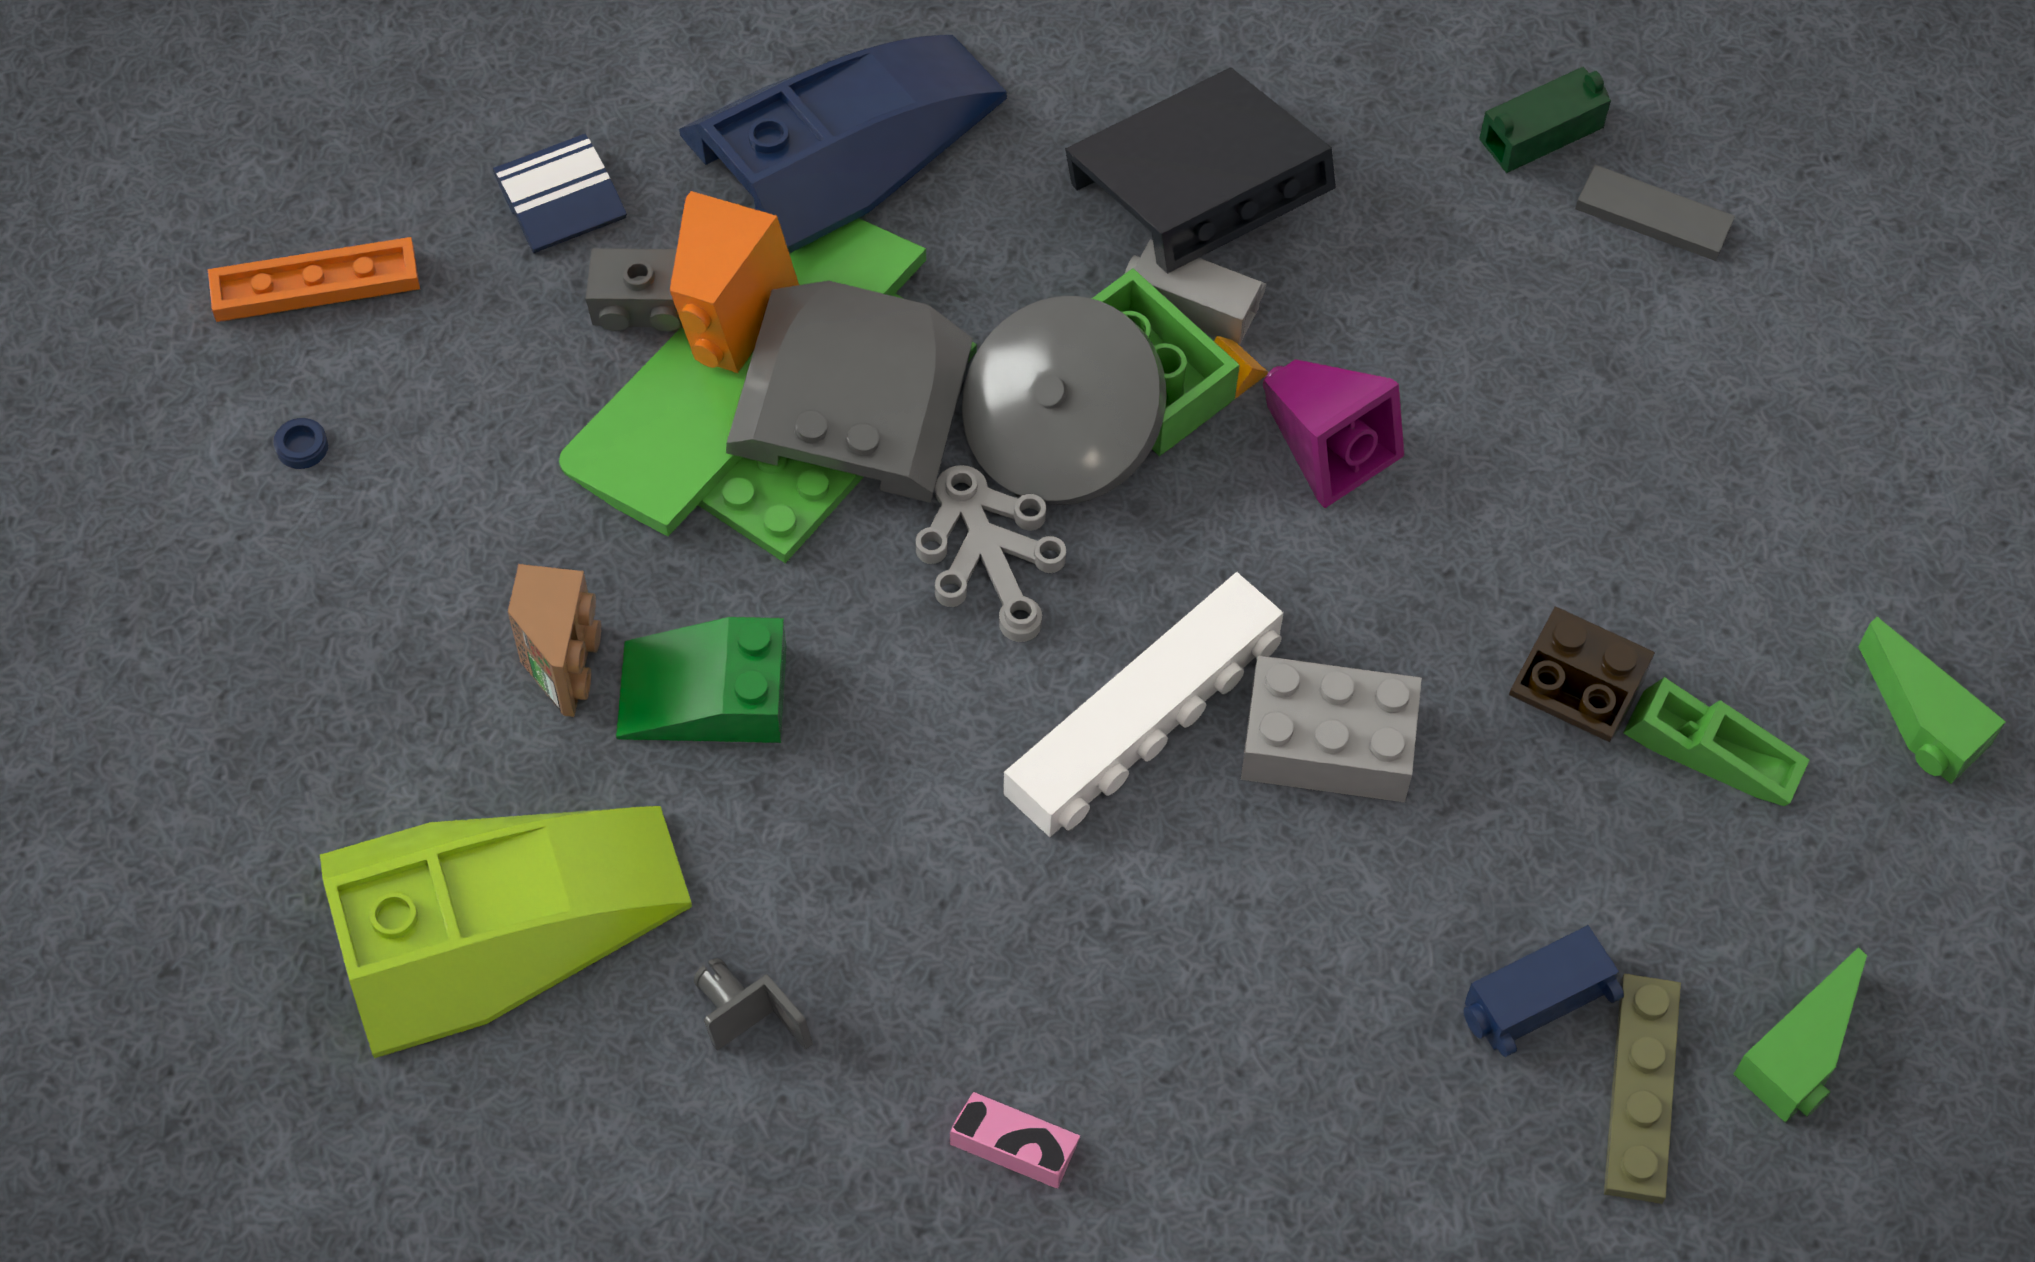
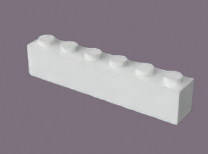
(1143, 705)

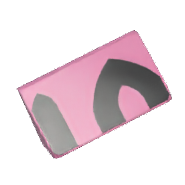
(1014, 1139)

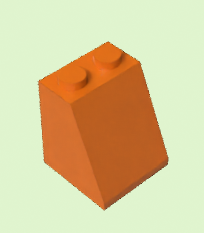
(725, 276)

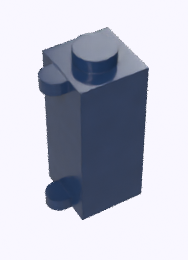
(1540, 989)

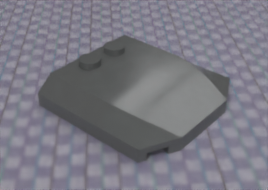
(852, 385)

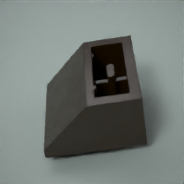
(1582, 674)

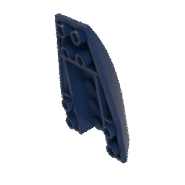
(847, 130)

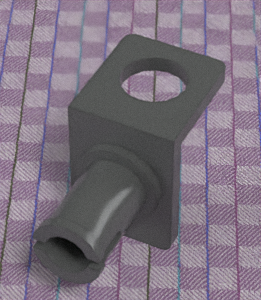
(743, 1008)

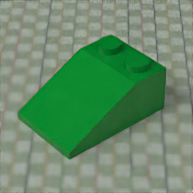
(705, 683)

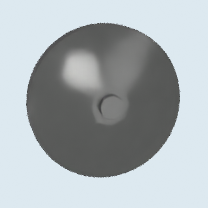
(1064, 400)

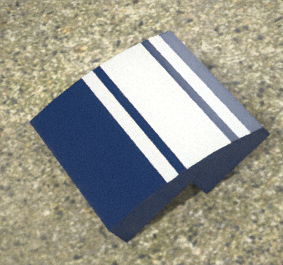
(560, 193)

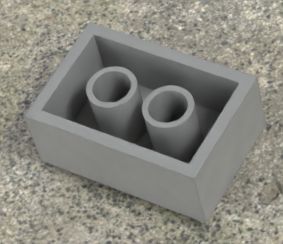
(1331, 728)

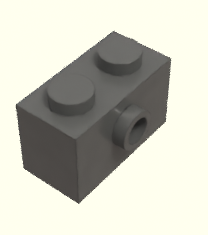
(632, 289)

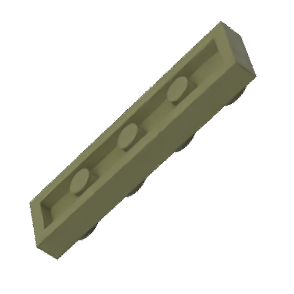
(1642, 1089)

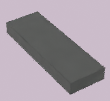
(1655, 212)

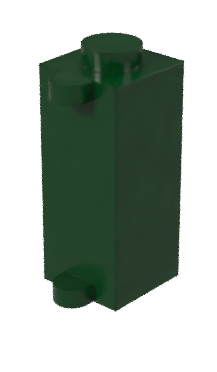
(1545, 118)

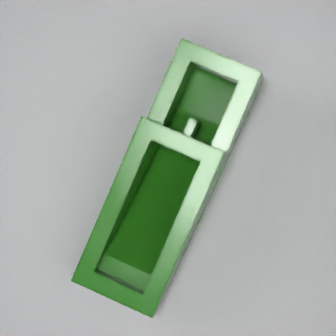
(1716, 742)

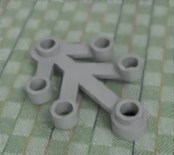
(989, 543)

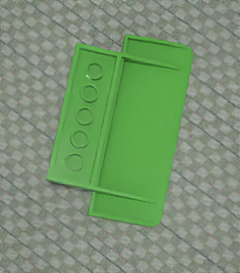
(667, 430)

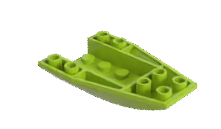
(491, 911)

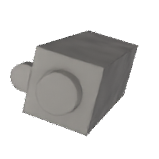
(1206, 293)

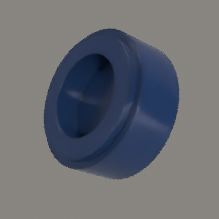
(300, 443)

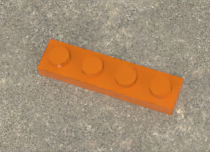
(313, 279)

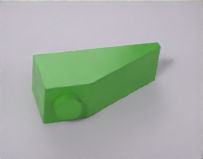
(1932, 710)
(1803, 1049)

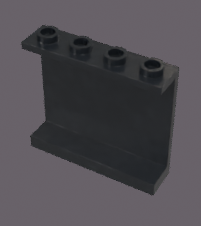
(1205, 166)

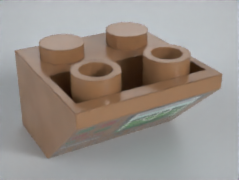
(555, 631)

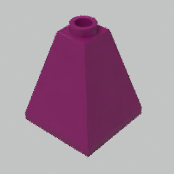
(1336, 424)

